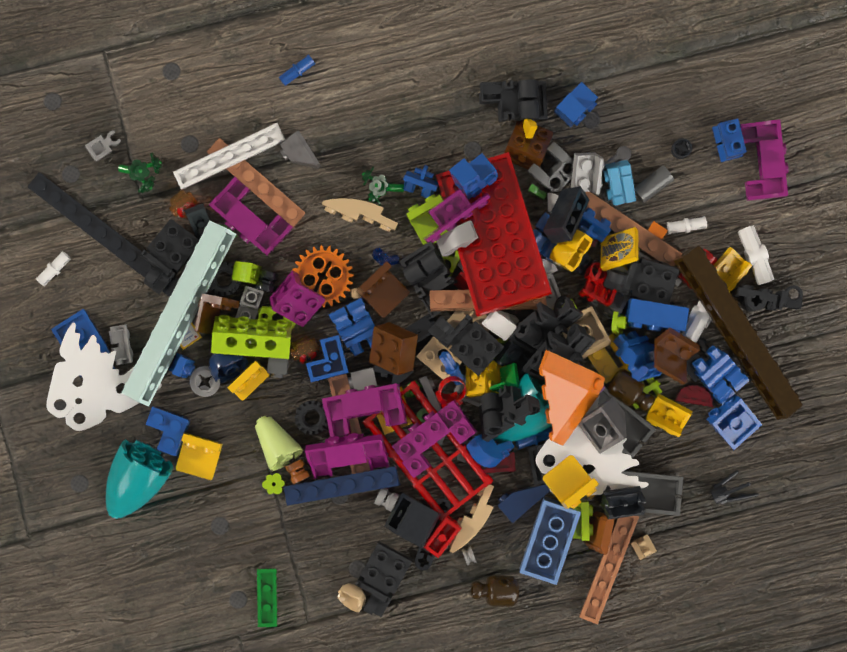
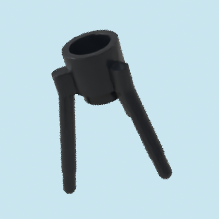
(721, 494)

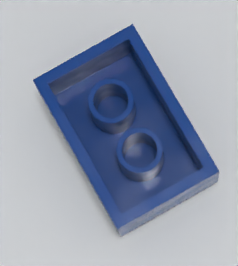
(656, 315)

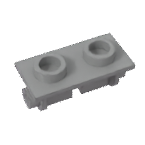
(121, 335)

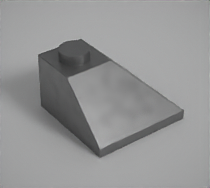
(298, 151)
(605, 425)

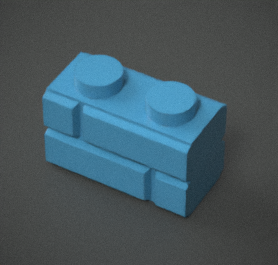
(620, 182)

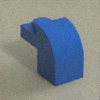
(488, 453)

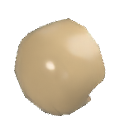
(352, 597)

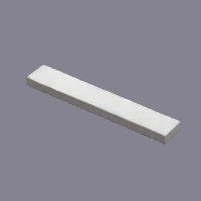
(229, 156)

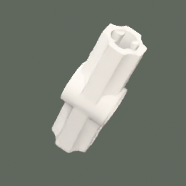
(756, 255)
(697, 322)

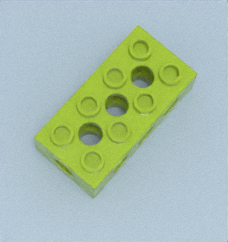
(251, 342)

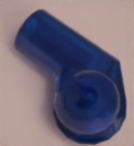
(381, 257)

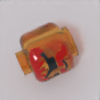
(181, 202)
(304, 349)

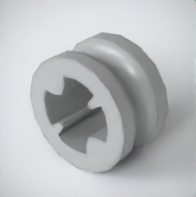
(468, 555)

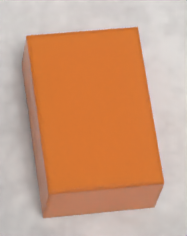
(657, 230)

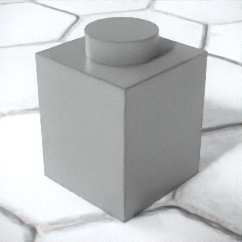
(362, 379)

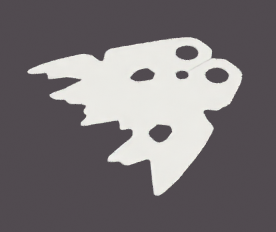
(98, 385)
(607, 464)

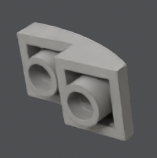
(457, 237)
(250, 303)

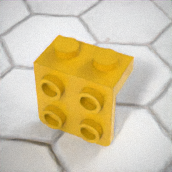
(570, 482)

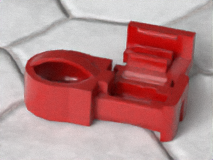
(593, 289)

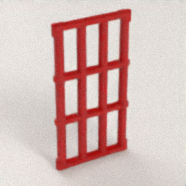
(432, 472)

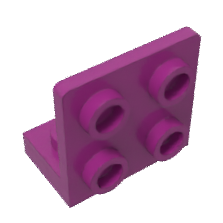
(295, 300)

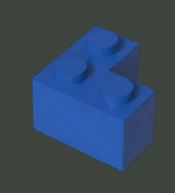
(575, 104)
(474, 175)
(334, 361)
(172, 426)

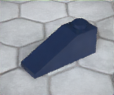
(520, 501)

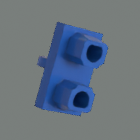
(412, 179)
(593, 227)

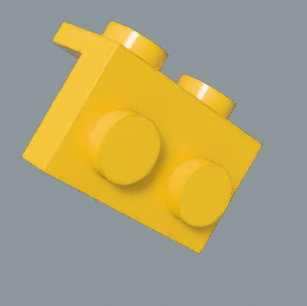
(732, 268)
(668, 415)

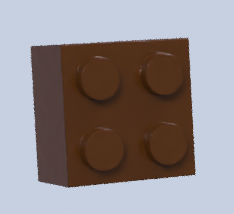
(393, 348)

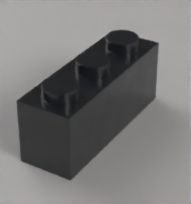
(566, 215)

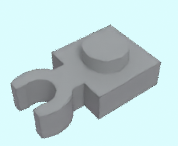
(100, 147)

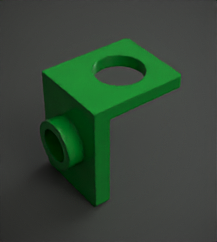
(508, 377)

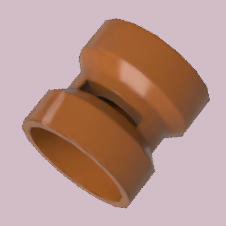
(299, 475)

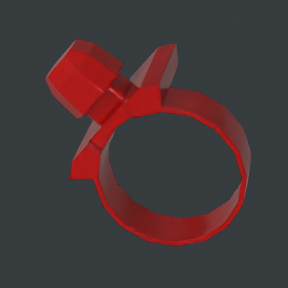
(445, 399)

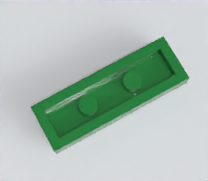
(267, 597)

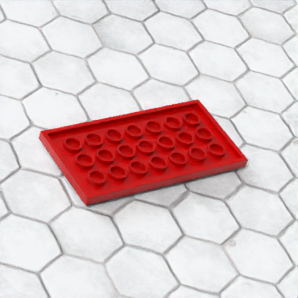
(504, 260)

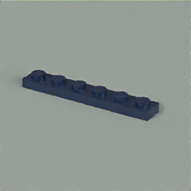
(341, 485)

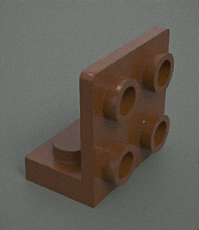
(528, 150)
(383, 290)
(210, 307)
(672, 353)

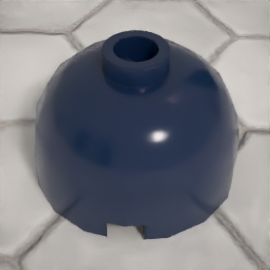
(226, 366)

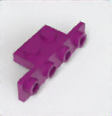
(452, 210)

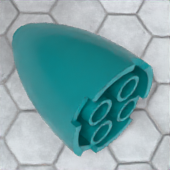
(534, 423)
(132, 482)

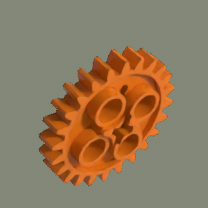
(338, 285)

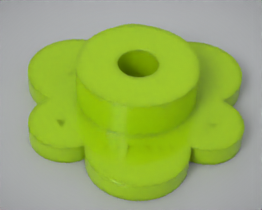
(267, 484)

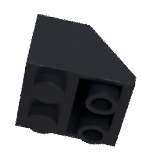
(412, 520)

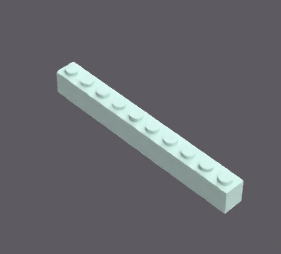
(178, 313)

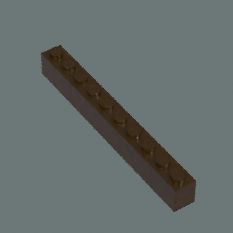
(738, 332)

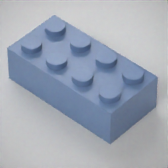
(549, 541)

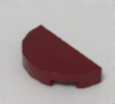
(695, 395)

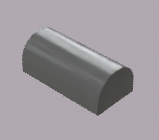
(653, 184)

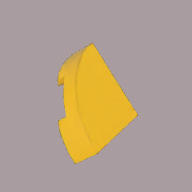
(529, 127)

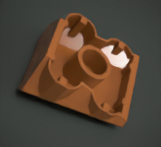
(601, 533)

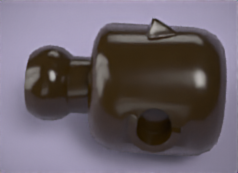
(629, 390)
(498, 591)

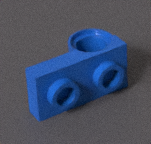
(182, 366)

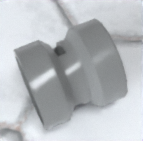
(390, 501)

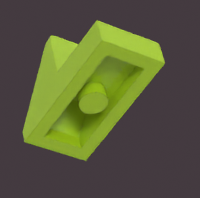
(246, 272)

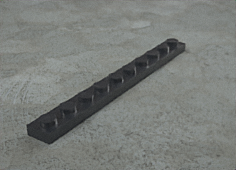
(94, 227)

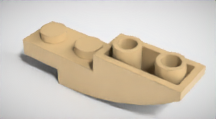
(352, 209)
(473, 524)

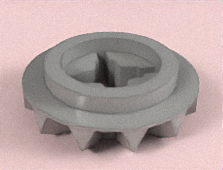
(195, 381)

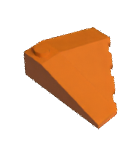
(569, 392)

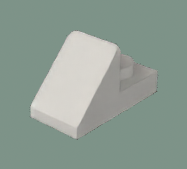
(501, 323)

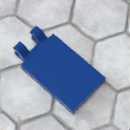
(83, 326)

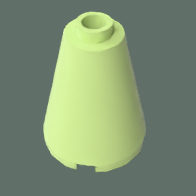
(276, 443)

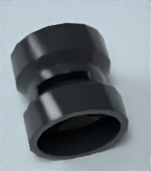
(681, 148)
(266, 285)

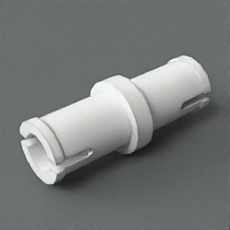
(686, 225)
(53, 268)

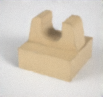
(643, 547)

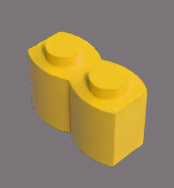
(570, 253)

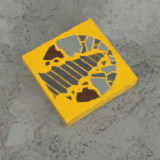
(619, 249)

